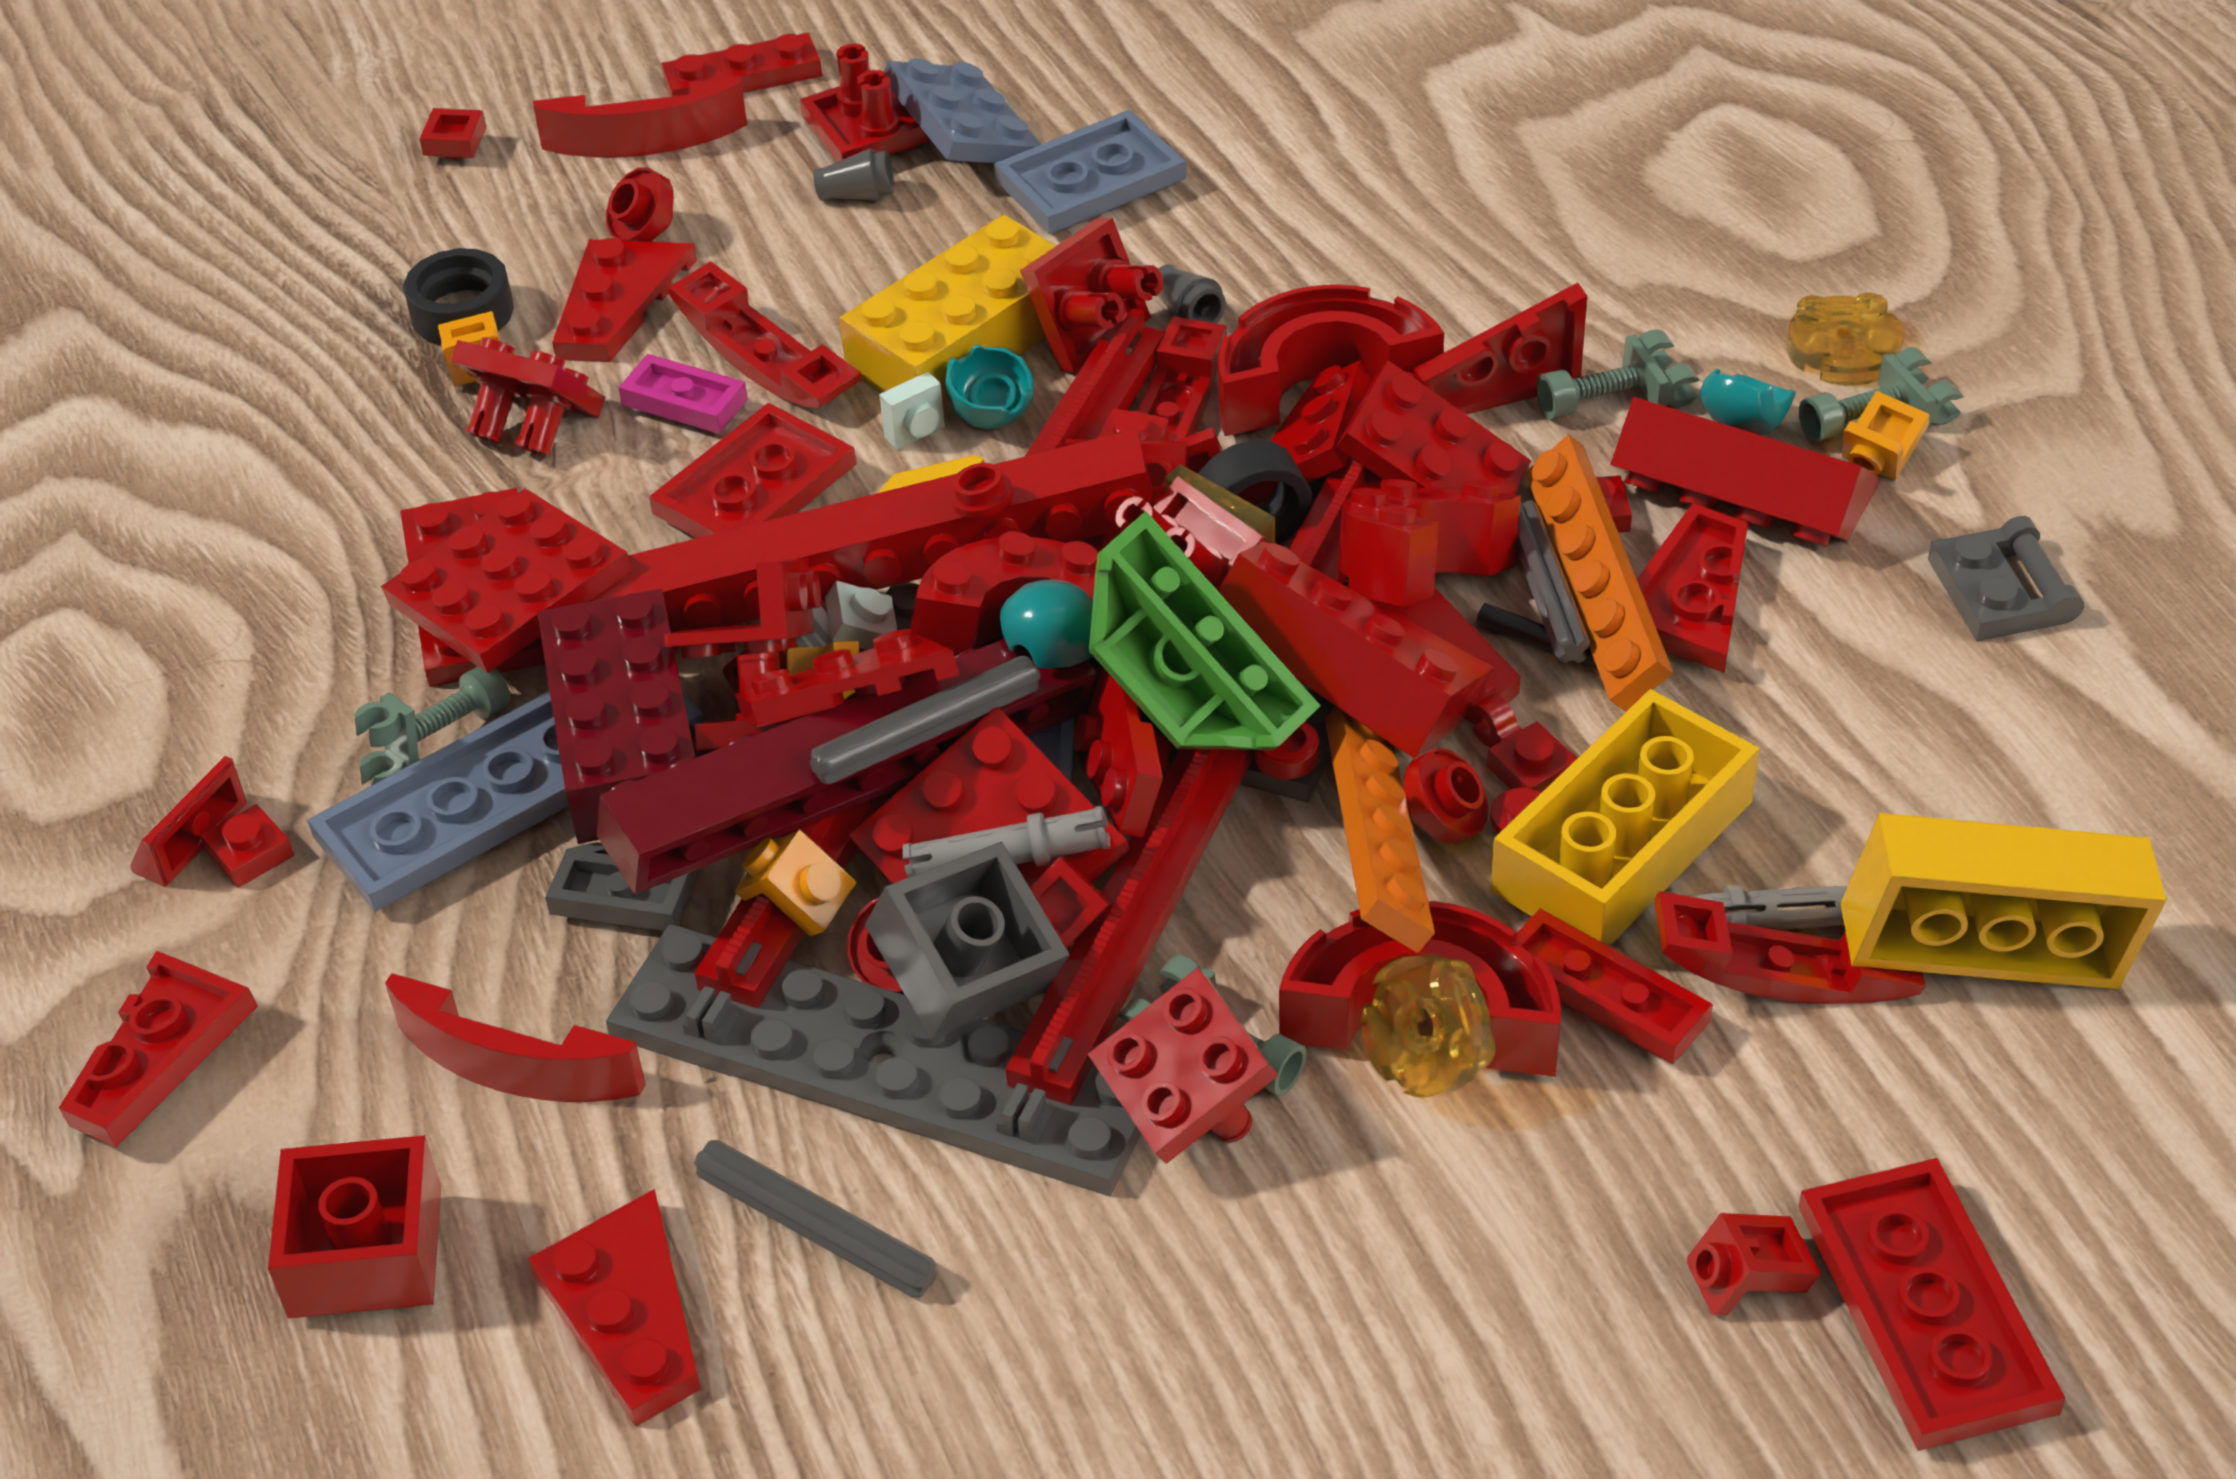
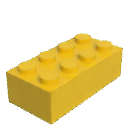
(948, 307)
(1625, 818)
(2001, 901)

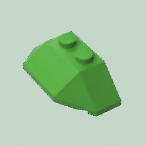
(1187, 649)

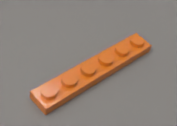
(1598, 573)
(1378, 832)

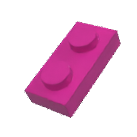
(683, 393)

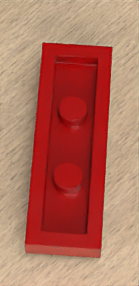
(760, 64)
(1616, 988)

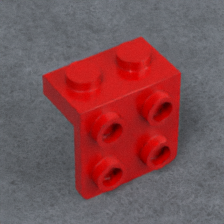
(786, 608)

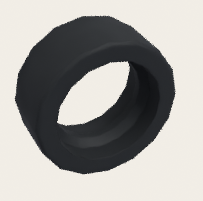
(454, 272)
(1260, 462)

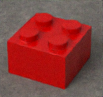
(355, 1227)

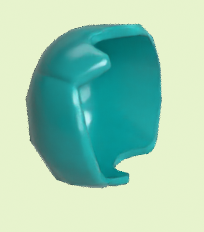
(989, 387)
(1745, 402)
(1050, 622)

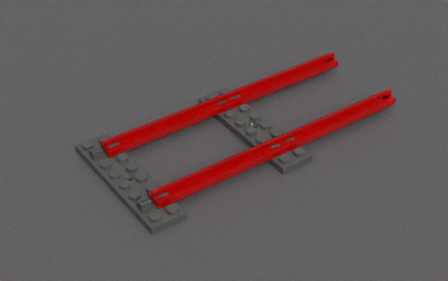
(986, 1086)

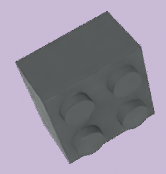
(966, 939)

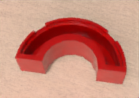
(1307, 332)
(1406, 534)
(968, 586)
(1334, 973)

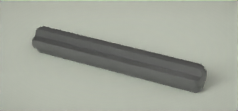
(1550, 586)
(924, 720)
(816, 1218)

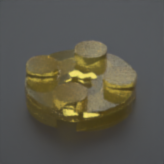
(1822, 322)
(1459, 1018)

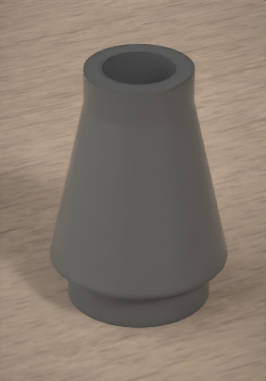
(856, 178)
(1192, 295)

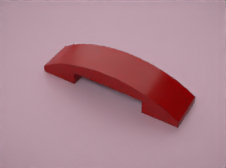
(641, 126)
(755, 345)
(1184, 374)
(1771, 960)
(582, 1069)

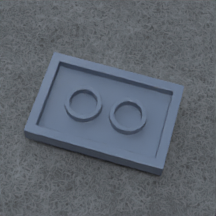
(959, 110)
(1090, 171)

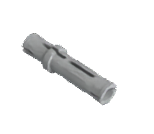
(1026, 842)
(1768, 901)

